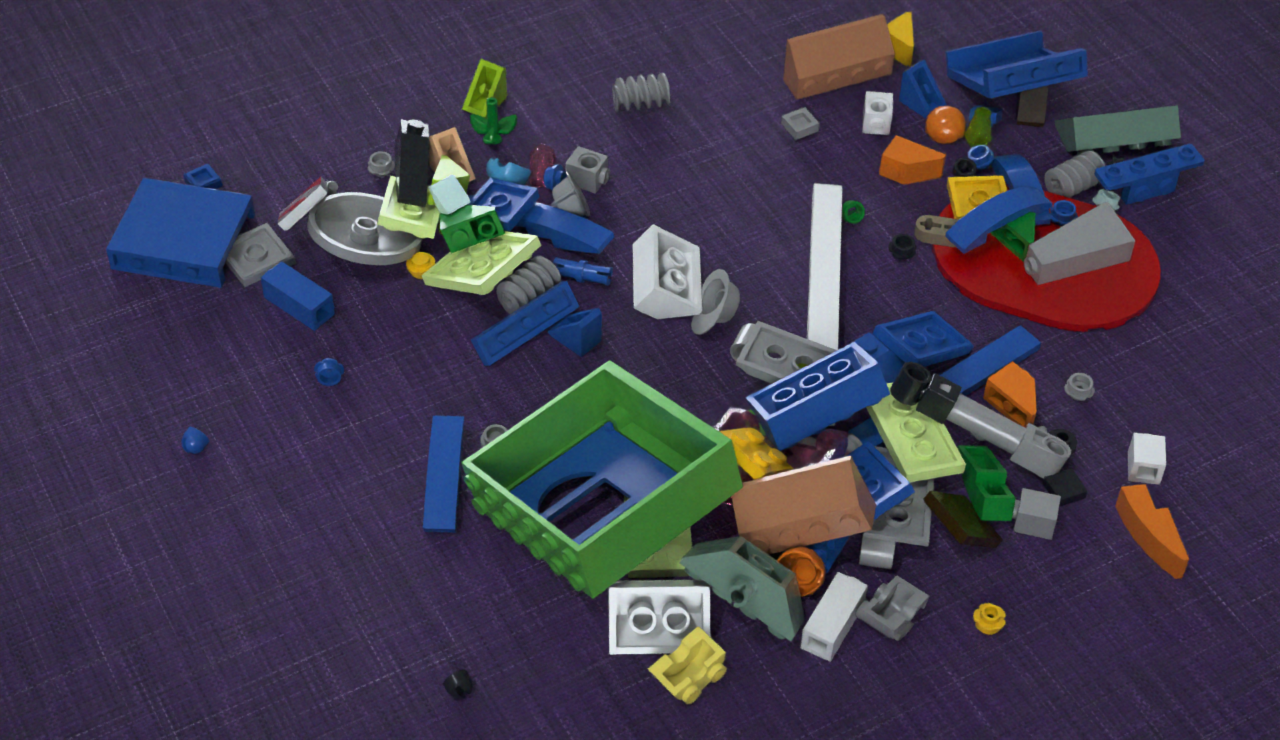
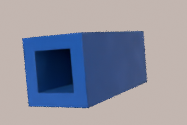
(297, 295)

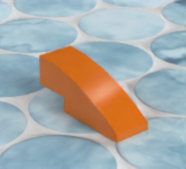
(1152, 529)

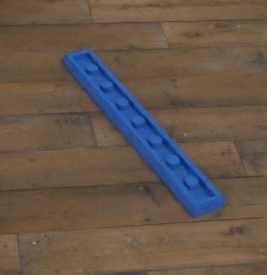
(971, 372)

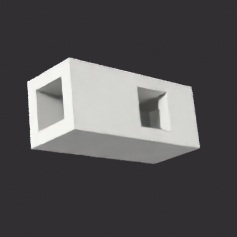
(833, 616)

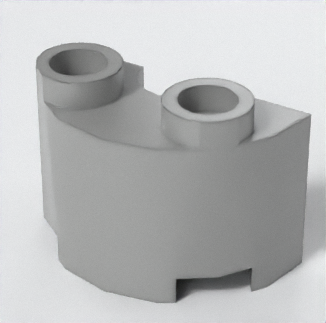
(893, 608)

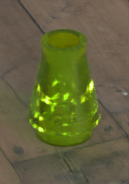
(979, 129)

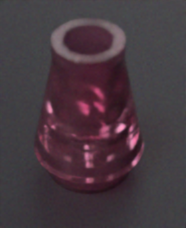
(540, 158)

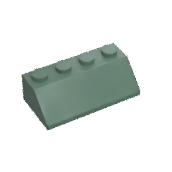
(1120, 128)

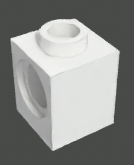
(877, 113)

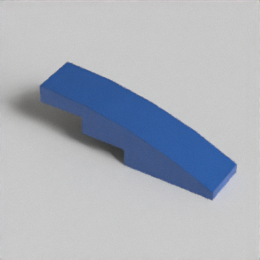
(565, 229)
(443, 474)

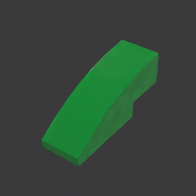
(986, 484)

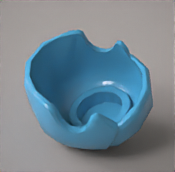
(510, 172)

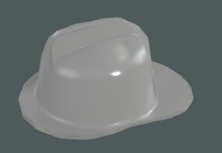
(570, 197)
(719, 302)

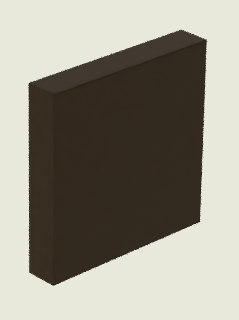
(962, 520)

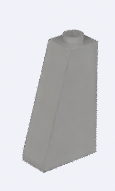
(1080, 246)

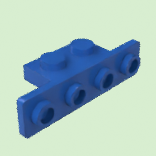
(1149, 174)

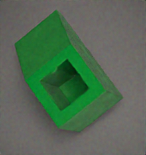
(470, 226)

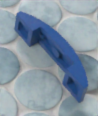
(1017, 174)
(994, 213)

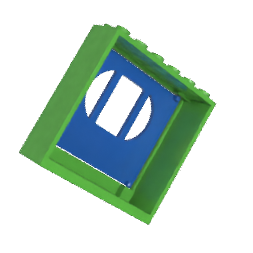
(622, 436)

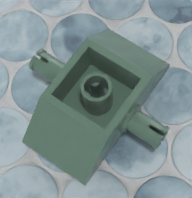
(751, 580)

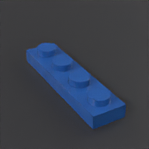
(525, 323)

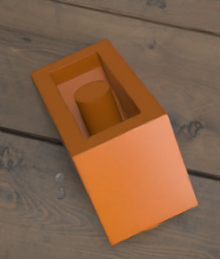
(911, 162)
(1012, 394)

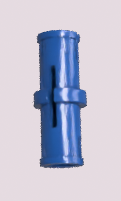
(583, 271)

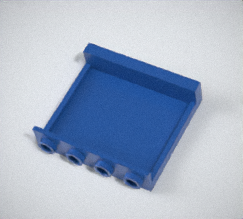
(1013, 65)
(179, 232)

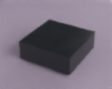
(1065, 485)

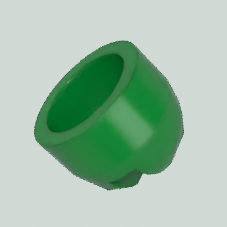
(853, 216)

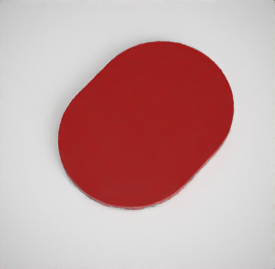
(1075, 303)

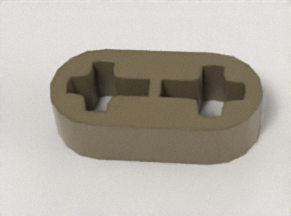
(938, 228)

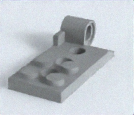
(757, 340)
(879, 543)

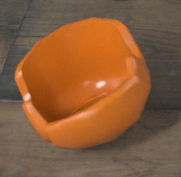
(945, 124)
(807, 567)

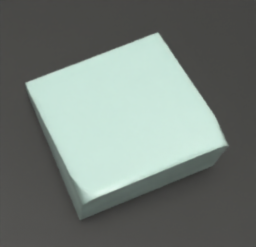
(449, 195)

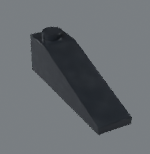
(412, 162)

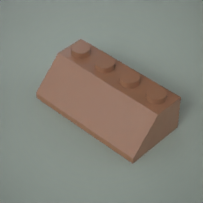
(838, 57)
(804, 506)

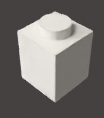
(1146, 458)

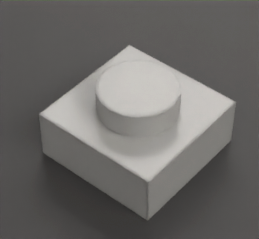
(800, 123)

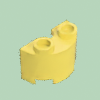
(691, 666)

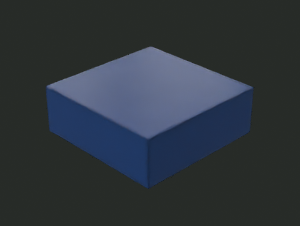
(203, 177)

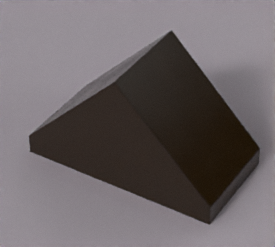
(1032, 106)

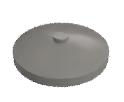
(349, 229)

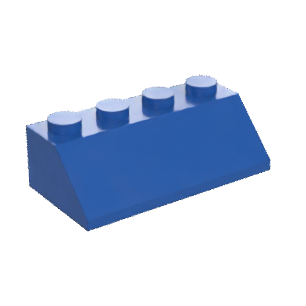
(818, 396)

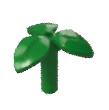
(491, 125)

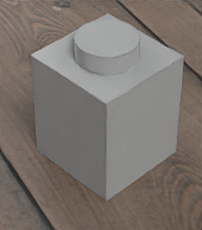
(1036, 513)

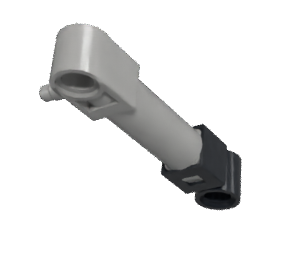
(942, 400)

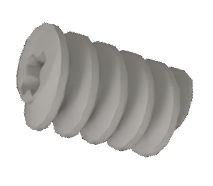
(640, 91)
(1074, 174)
(527, 283)

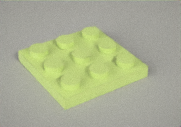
(483, 264)

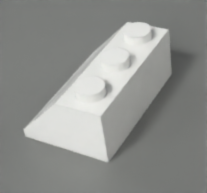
(666, 275)
(655, 614)

